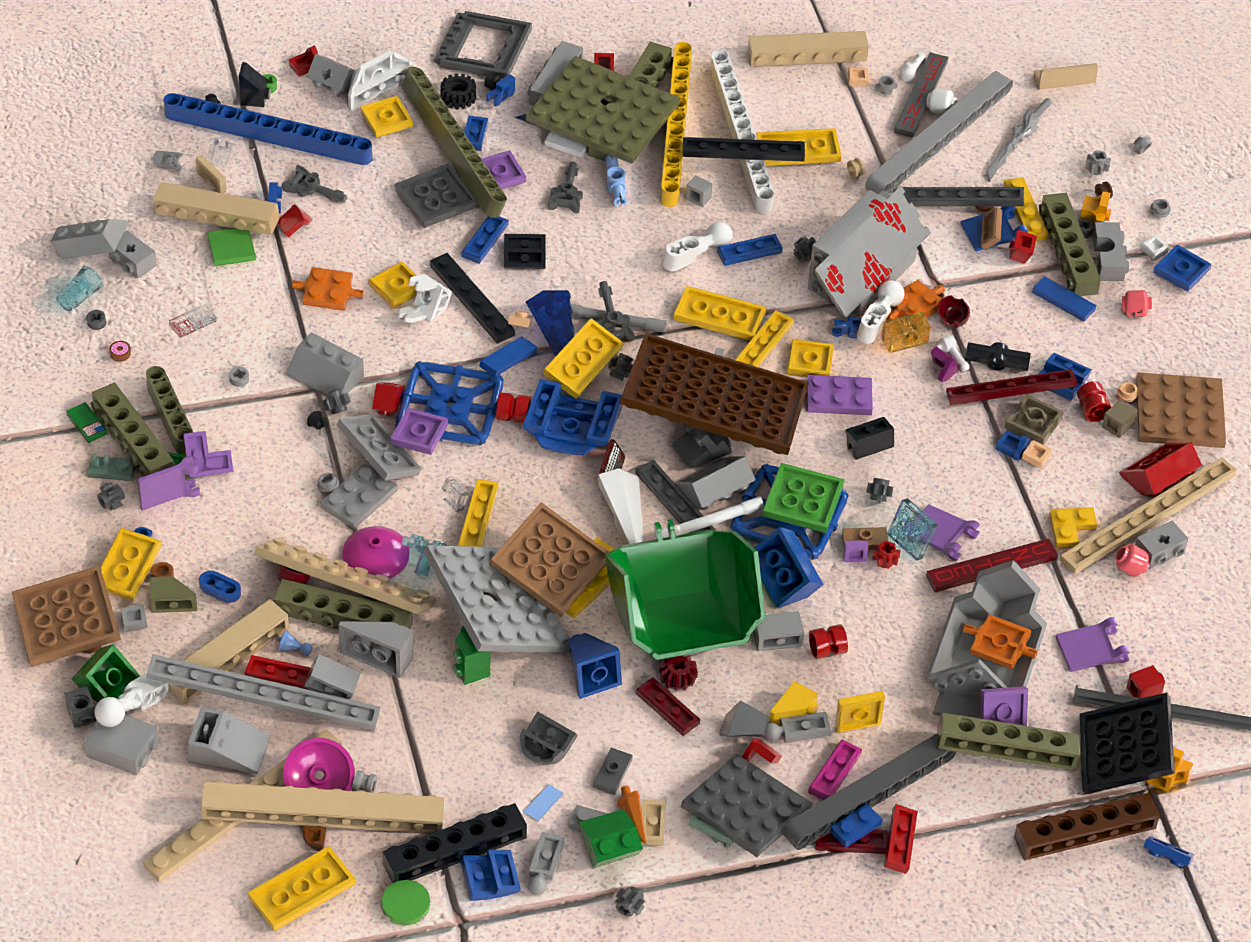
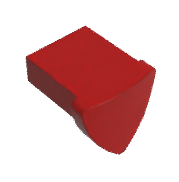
(302, 62)
(293, 220)
(764, 750)

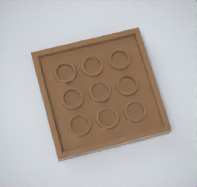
(1180, 409)
(550, 559)
(65, 616)

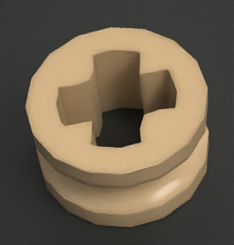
(855, 167)

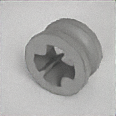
(243, 372)

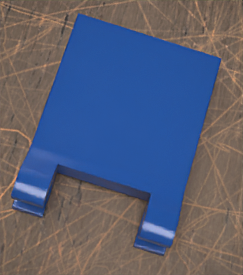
(973, 228)

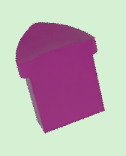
(947, 363)

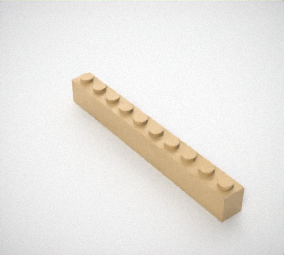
(322, 807)

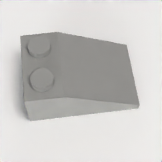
(378, 645)

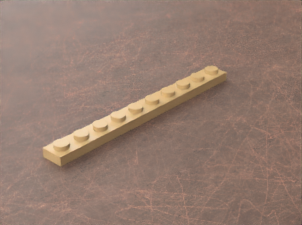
(1147, 515)
(207, 831)

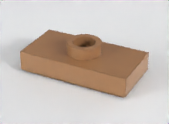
(991, 228)
(872, 535)

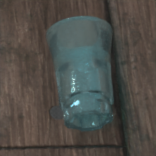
(80, 288)

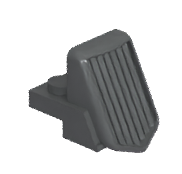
(701, 446)

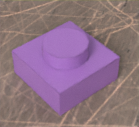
(855, 551)

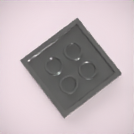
(436, 195)

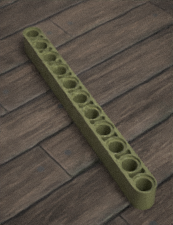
(454, 142)

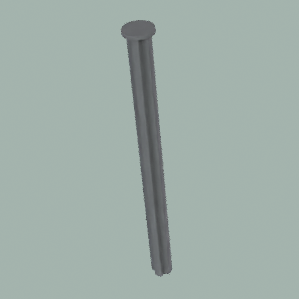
(1177, 711)

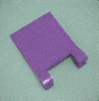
(168, 484)
(949, 530)
(1091, 646)

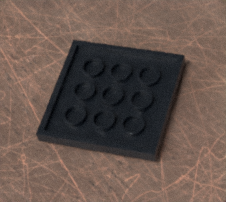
(1126, 743)

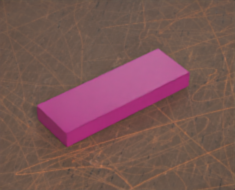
(835, 770)

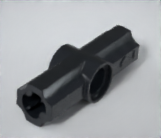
(997, 356)

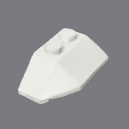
(377, 78)

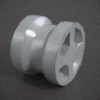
(364, 782)

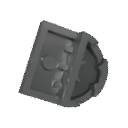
(546, 740)

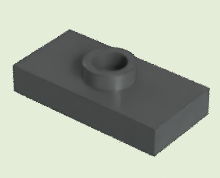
(612, 771)

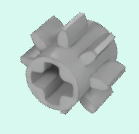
(1098, 162)

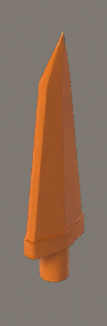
(631, 804)

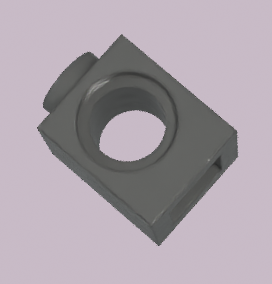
(80, 706)

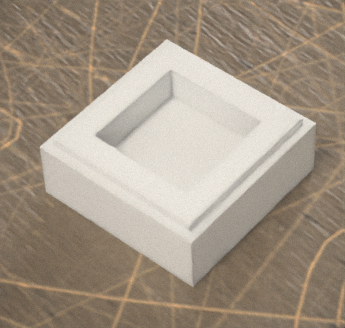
(1154, 247)

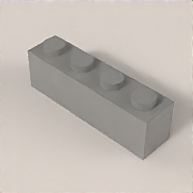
(552, 68)

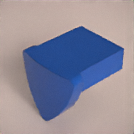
(1012, 445)

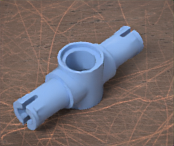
(615, 180)

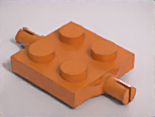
(328, 288)
(917, 299)
(1000, 641)

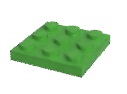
(803, 497)

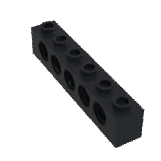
(446, 853)

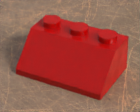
(1162, 468)

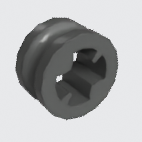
(1086, 227)
(96, 314)

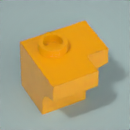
(1096, 208)
(1182, 773)

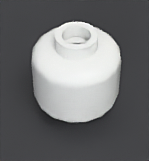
(940, 101)

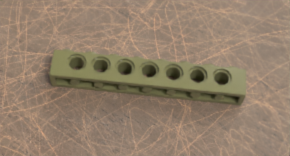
(648, 70)

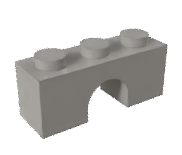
(1111, 261)

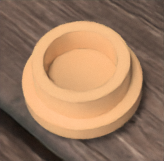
(1127, 392)

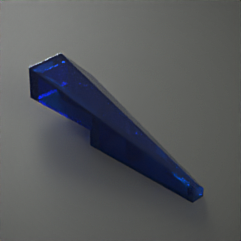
(554, 317)

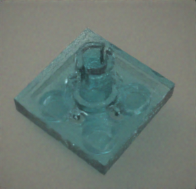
(917, 528)
(418, 544)

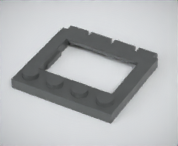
(459, 31)

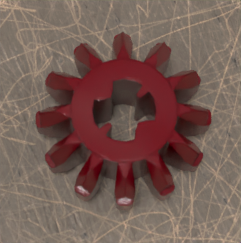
(678, 672)

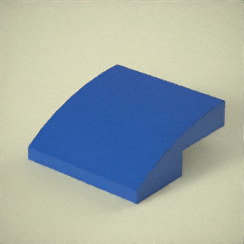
(1059, 363)
(490, 875)

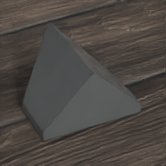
(744, 721)

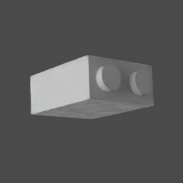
(124, 745)

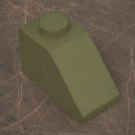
(171, 595)

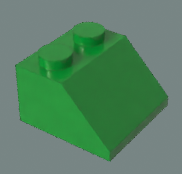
(470, 663)
(105, 673)
(610, 838)

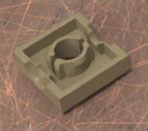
(1037, 430)

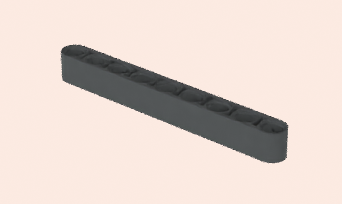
(867, 790)

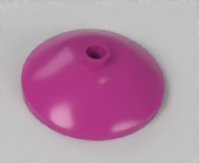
(377, 551)
(322, 756)

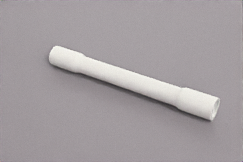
(742, 509)

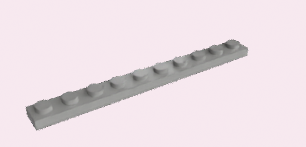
(263, 692)

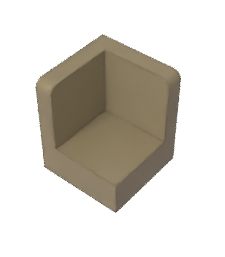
(1119, 418)

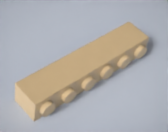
(808, 48)
(216, 208)
(237, 643)

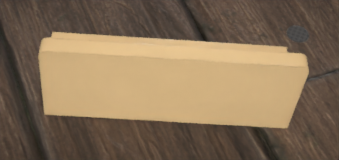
(1066, 76)

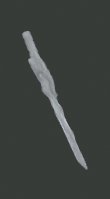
(1022, 131)

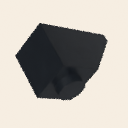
(252, 87)

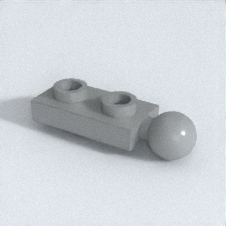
(799, 727)
(545, 862)

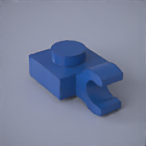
(504, 89)
(850, 326)

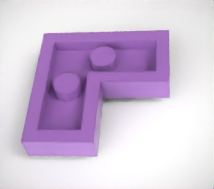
(207, 462)

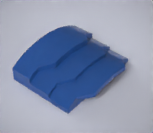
(569, 423)

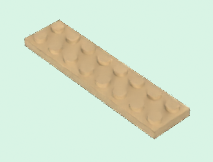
(340, 574)

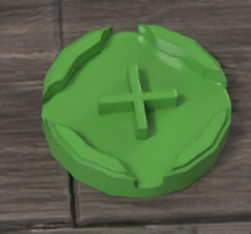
(405, 902)

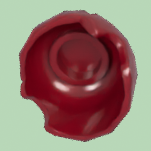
(953, 311)
(292, 575)

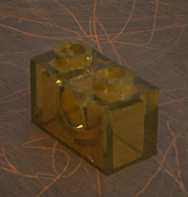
(905, 332)

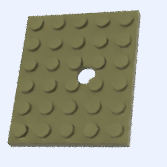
(619, 129)

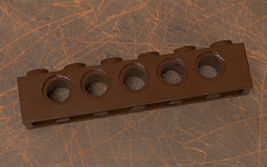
(1125, 818)

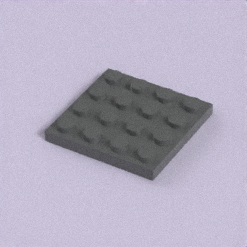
(745, 804)

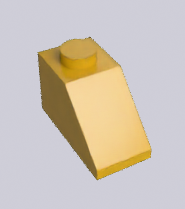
(795, 702)

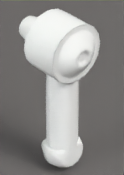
(908, 71)
(949, 344)

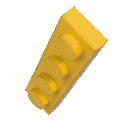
(1028, 214)
(766, 339)
(479, 513)

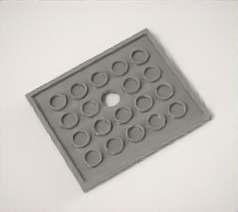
(510, 624)

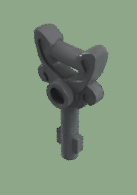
(311, 185)
(567, 194)
(612, 317)

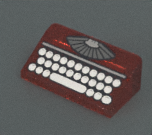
(613, 458)

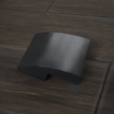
(524, 251)

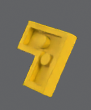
(1068, 521)

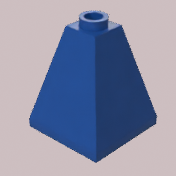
(594, 664)

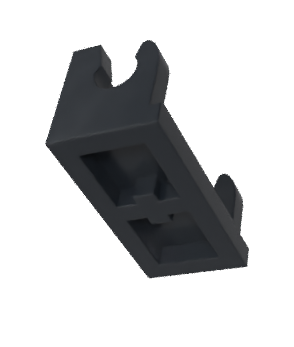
(870, 437)

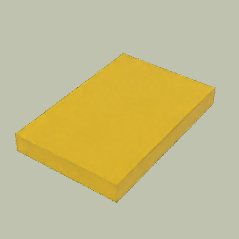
(129, 562)

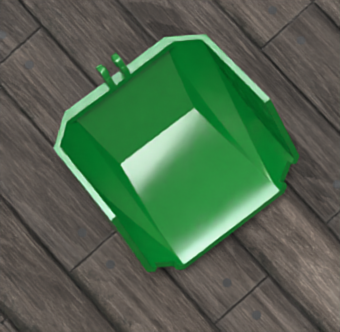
(687, 591)

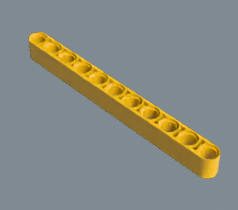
(676, 126)

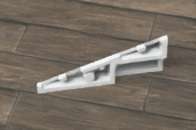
(623, 498)

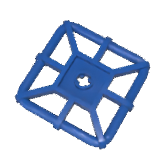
(461, 397)
(743, 528)

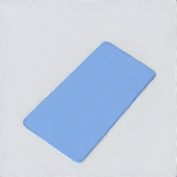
(543, 802)

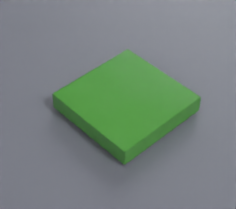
(231, 246)

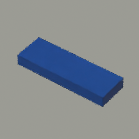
(484, 239)
(749, 249)
(1064, 299)
(508, 356)

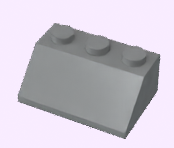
(88, 238)
(325, 366)
(717, 481)

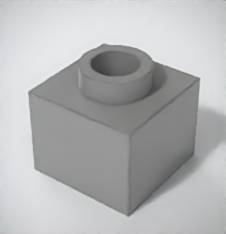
(698, 191)

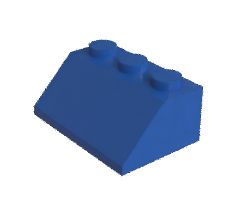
(786, 568)

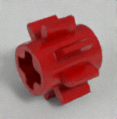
(886, 554)

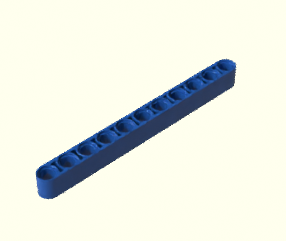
(268, 129)

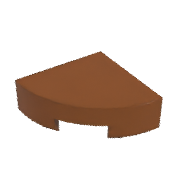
(314, 836)

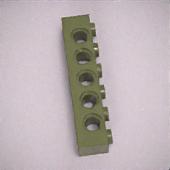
(1069, 244)
(130, 430)
(332, 607)
(1008, 741)

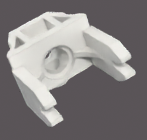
(430, 300)

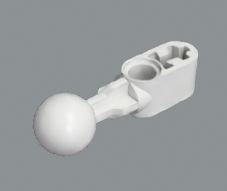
(685, 250)
(889, 295)
(138, 694)

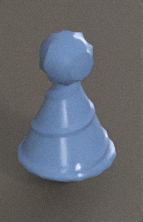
(288, 643)

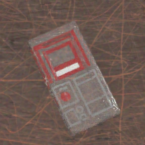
(192, 320)

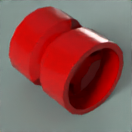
(1093, 400)
(511, 407)
(828, 641)

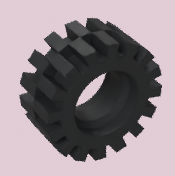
(458, 99)

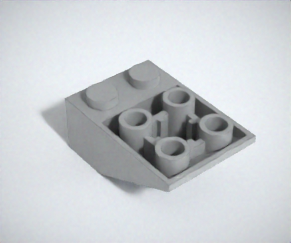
(227, 742)

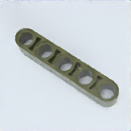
(168, 407)

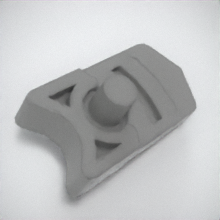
(167, 159)

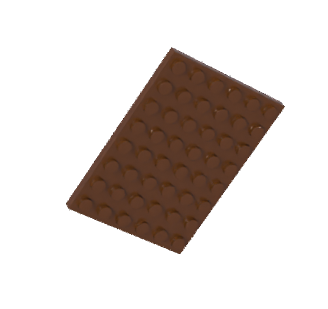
(715, 394)

